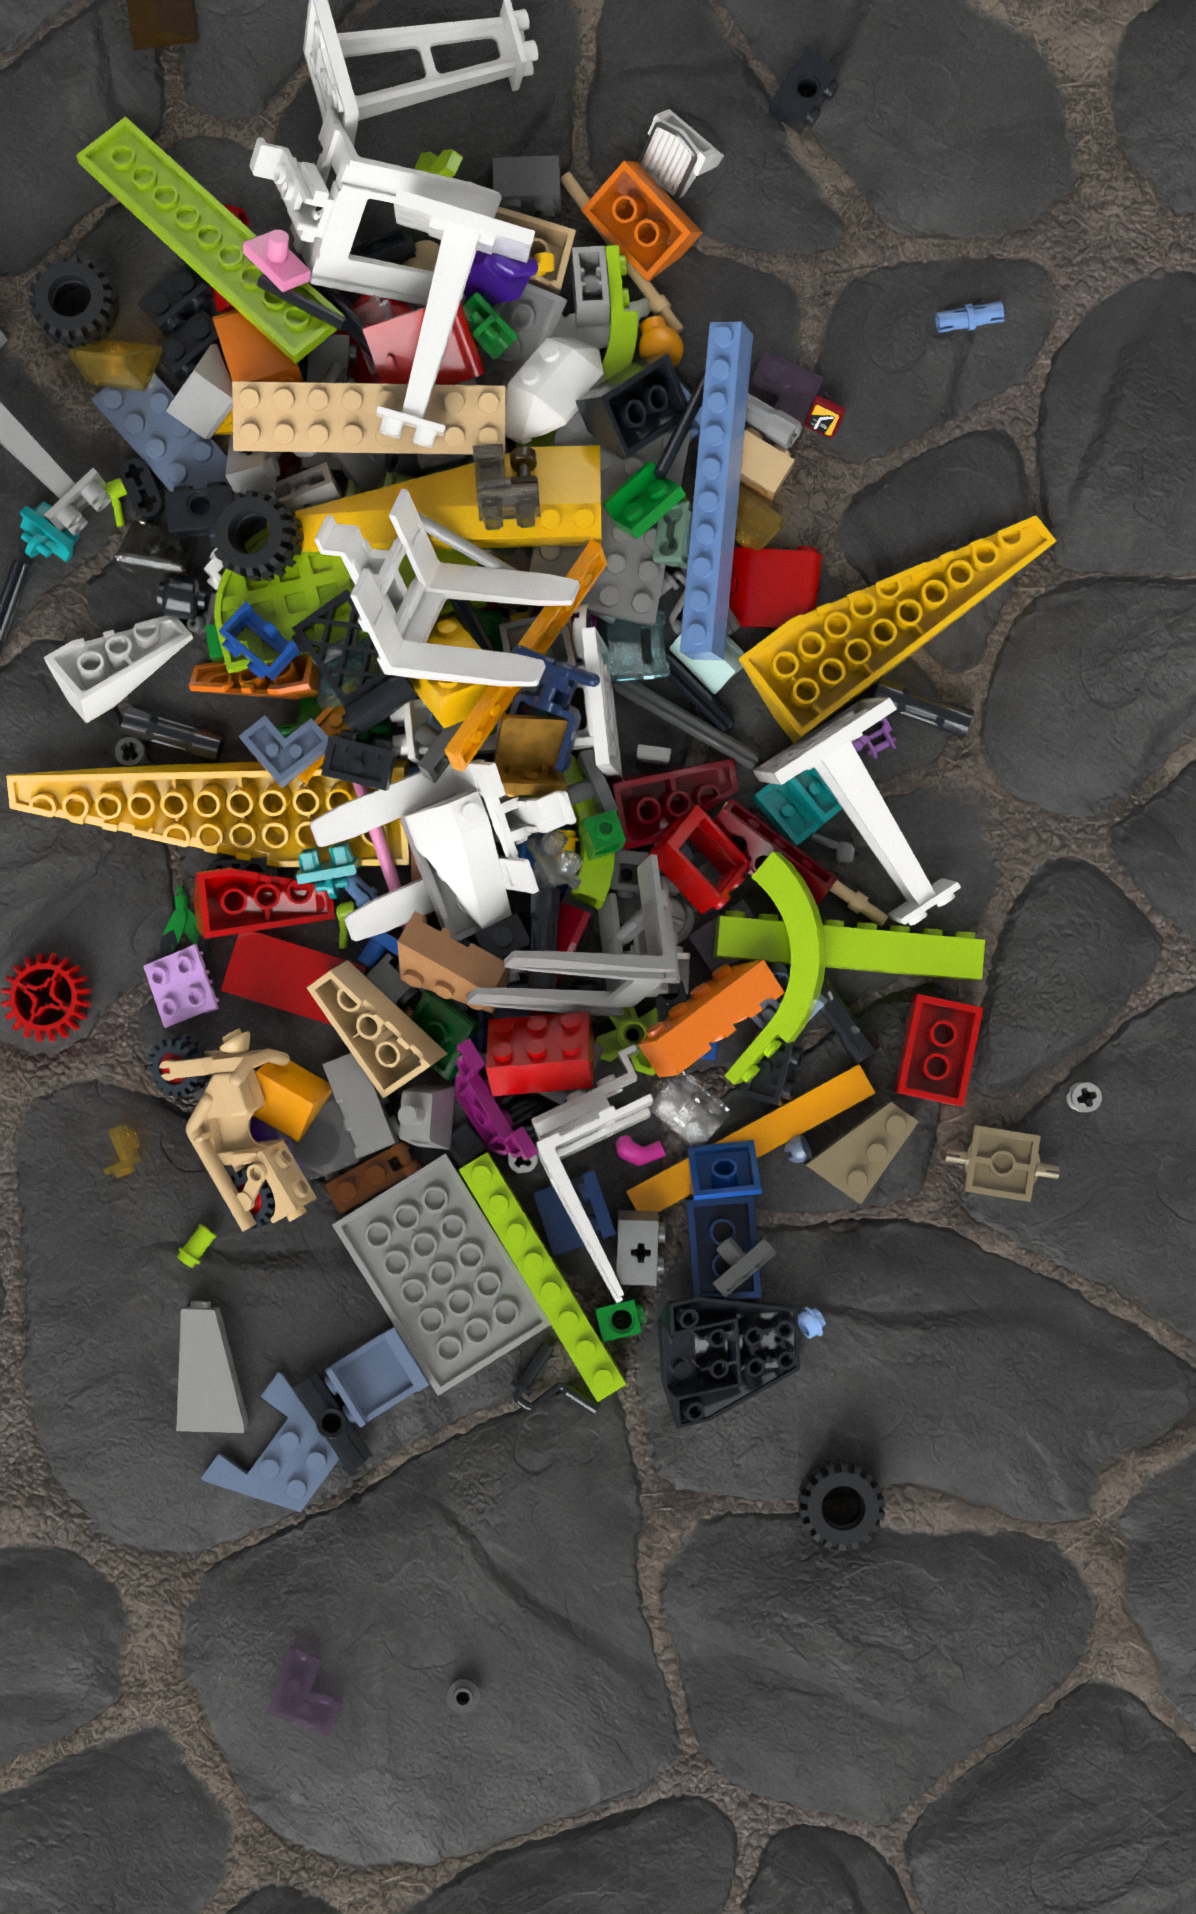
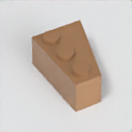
(445, 966)

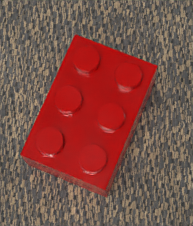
(938, 1050)
(540, 1053)

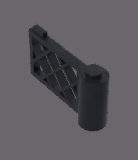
(372, 699)

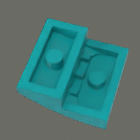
(798, 805)

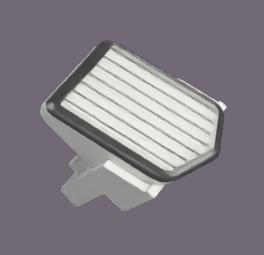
(676, 154)

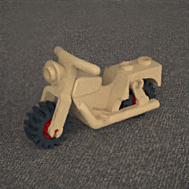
(221, 1126)

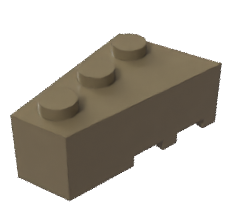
(863, 1152)

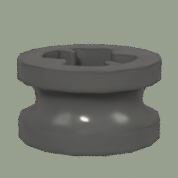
(140, 749)

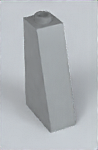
(207, 1375)

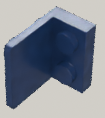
(557, 1223)

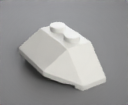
(547, 385)

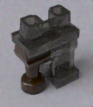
(505, 496)

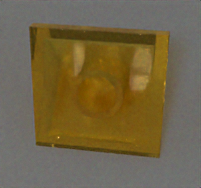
(117, 363)

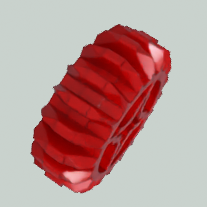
(38, 1010)

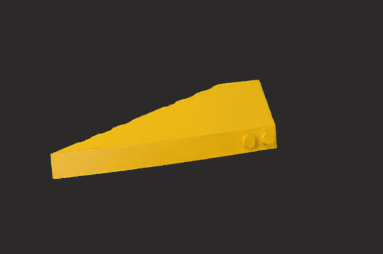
(567, 494)
(847, 645)

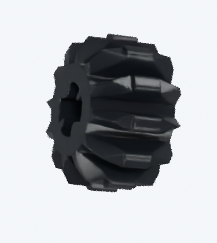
(521, 1110)

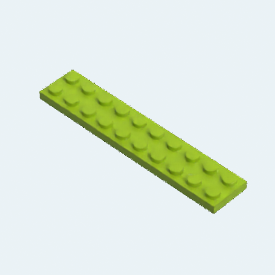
(200, 233)

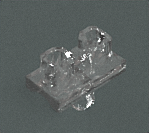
(551, 864)

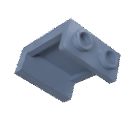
(375, 1377)

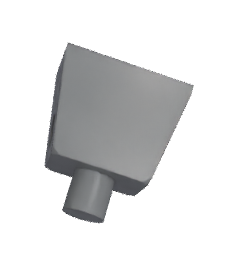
(427, 1116)

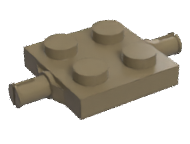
(1002, 1163)

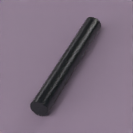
(304, 303)

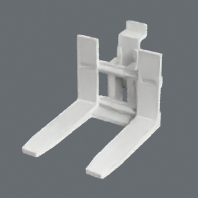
(328, 234)
(403, 632)
(415, 792)
(576, 1119)

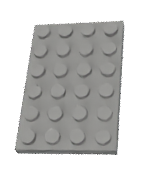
(631, 580)
(441, 1274)

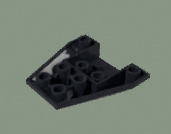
(723, 1353)

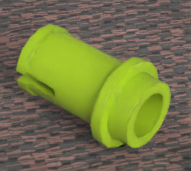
(196, 1246)

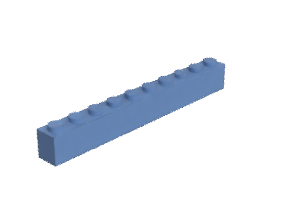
(716, 491)

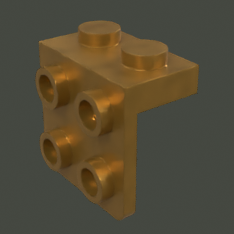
(528, 754)

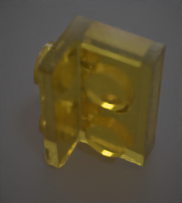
(755, 521)

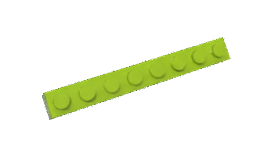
(856, 948)
(543, 1276)

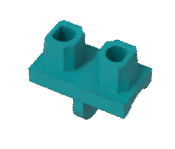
(43, 536)
(342, 864)

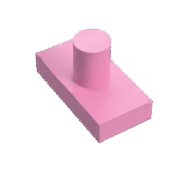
(276, 260)

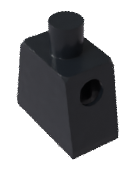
(505, 936)

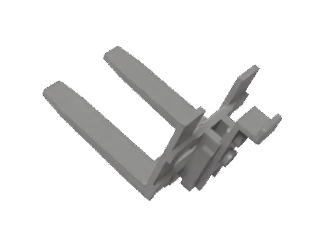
(627, 976)

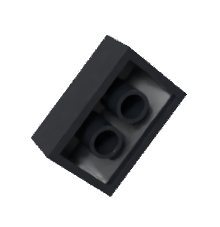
(634, 405)

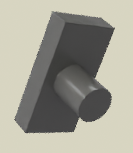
(435, 759)
(592, 786)
(741, 1264)

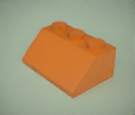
(641, 220)

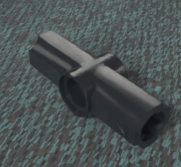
(345, 1440)

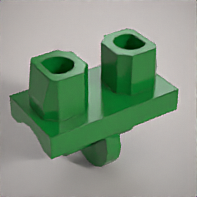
(488, 326)

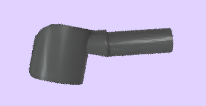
(845, 851)

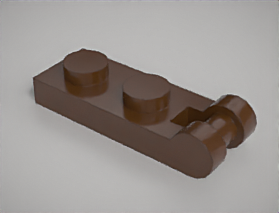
(371, 1177)

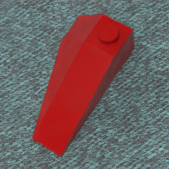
(248, 901)

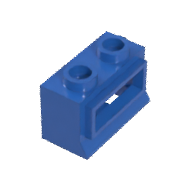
(246, 617)

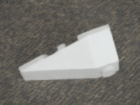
(108, 668)
(463, 851)

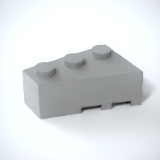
(361, 1106)

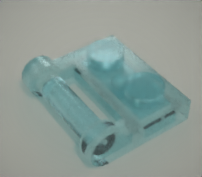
(626, 650)

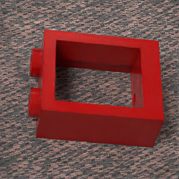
(714, 846)

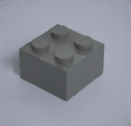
(529, 185)

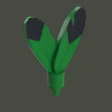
(180, 921)

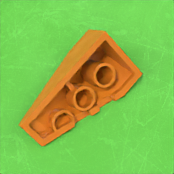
(296, 681)

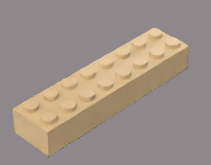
(346, 421)

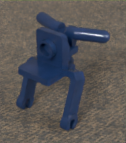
(554, 696)

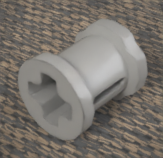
(1092, 1102)
(523, 1168)

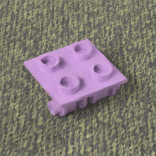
(181, 986)

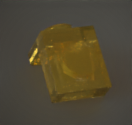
(125, 1143)

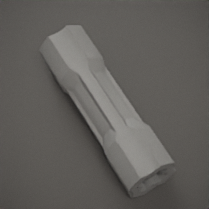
(773, 423)

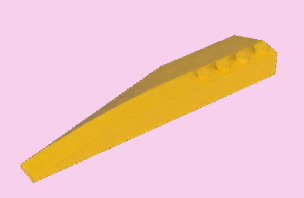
(205, 806)

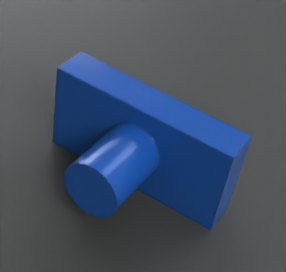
(376, 948)

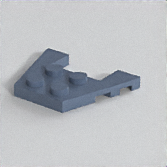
(291, 1463)

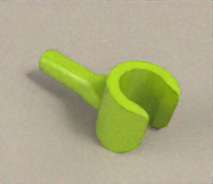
(115, 491)
(341, 911)

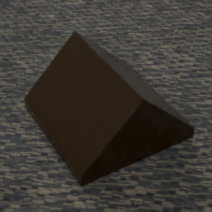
(161, 23)

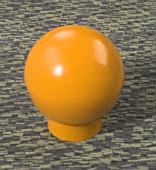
(660, 339)

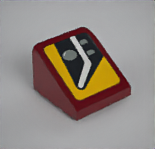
(825, 417)

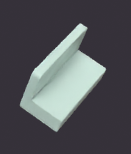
(712, 673)

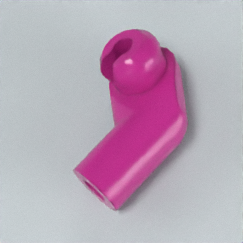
(637, 1154)

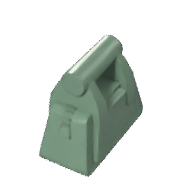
(674, 536)

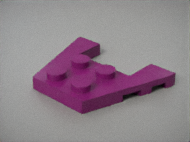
(482, 1110)

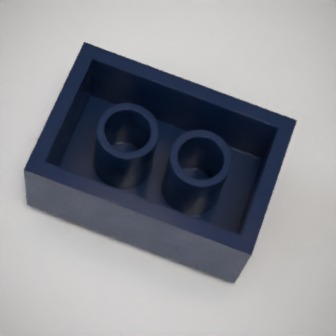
(709, 1226)

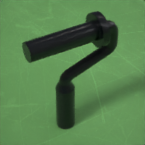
(568, 1390)

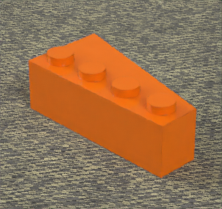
(708, 1016)

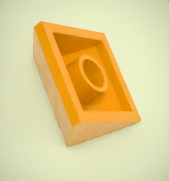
(291, 1098)

